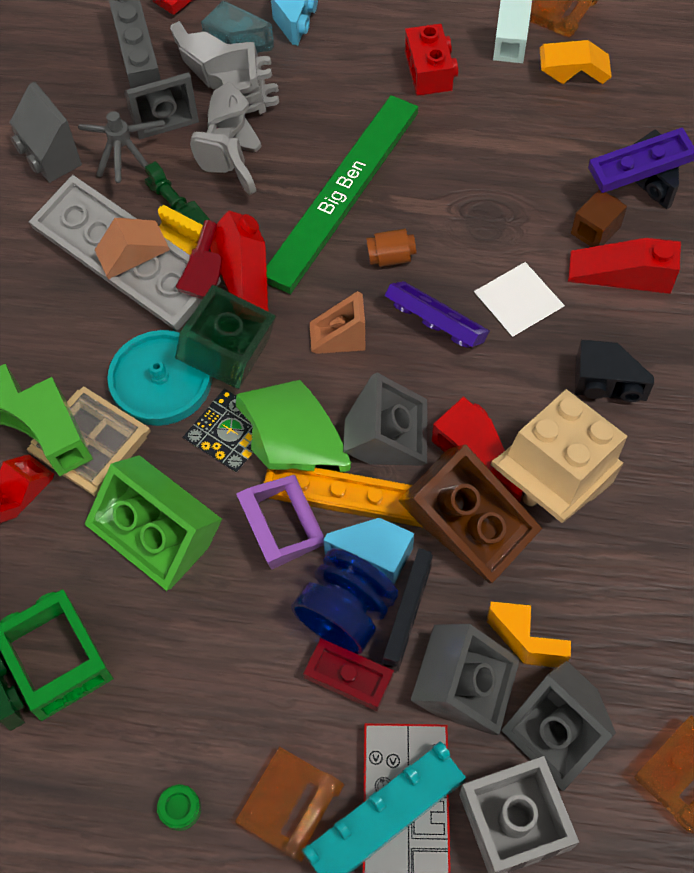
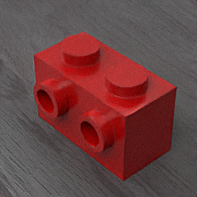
(430, 59)

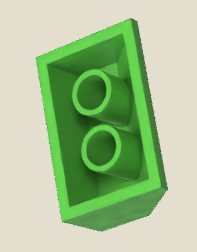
(151, 520)

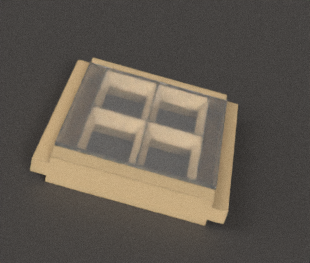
(108, 435)

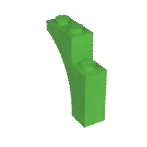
(44, 417)

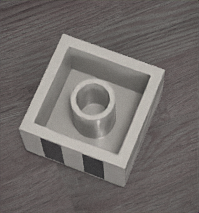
(518, 816)

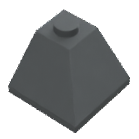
(387, 425)
(563, 723)

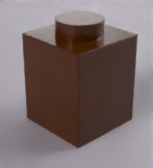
(598, 219)

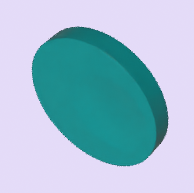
(153, 383)

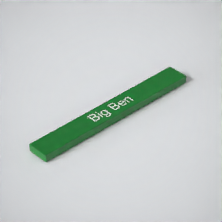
(339, 194)

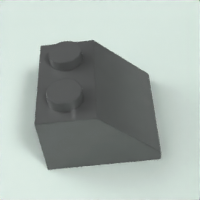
(163, 100)
(43, 135)
(466, 677)

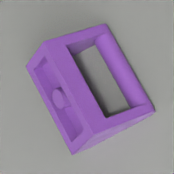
(250, 501)

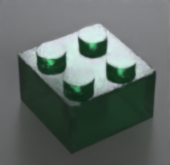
(225, 336)

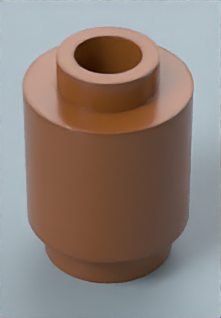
(391, 247)

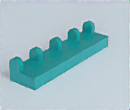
(386, 813)

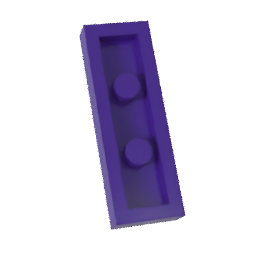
(642, 160)
(436, 314)

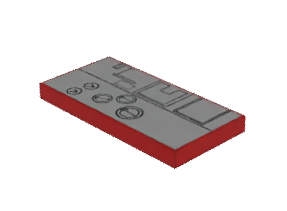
(426, 842)

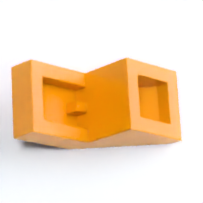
(568, 58)
(513, 627)

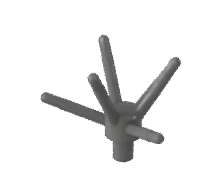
(118, 136)

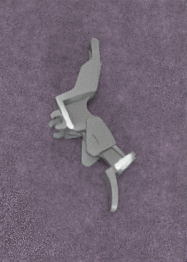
(239, 90)

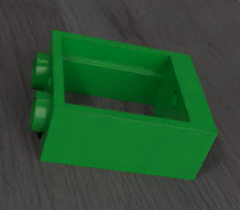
(69, 686)

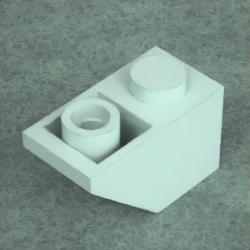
(512, 30)

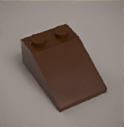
(471, 512)

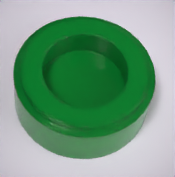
(179, 807)

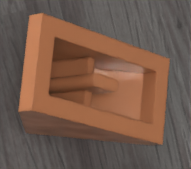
(129, 244)
(340, 327)

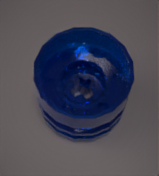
(345, 600)

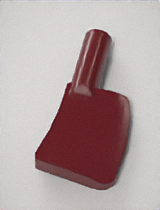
(203, 266)

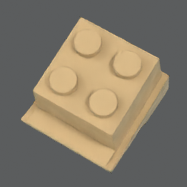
(563, 457)

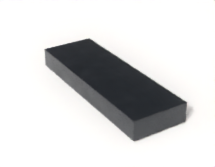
(408, 610)

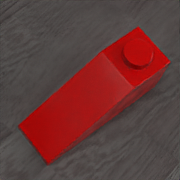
(243, 257)
(630, 264)
(471, 426)

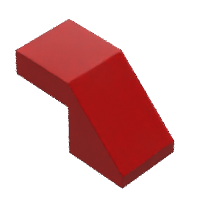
(20, 483)

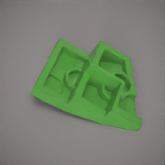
(291, 428)

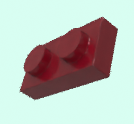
(348, 674)

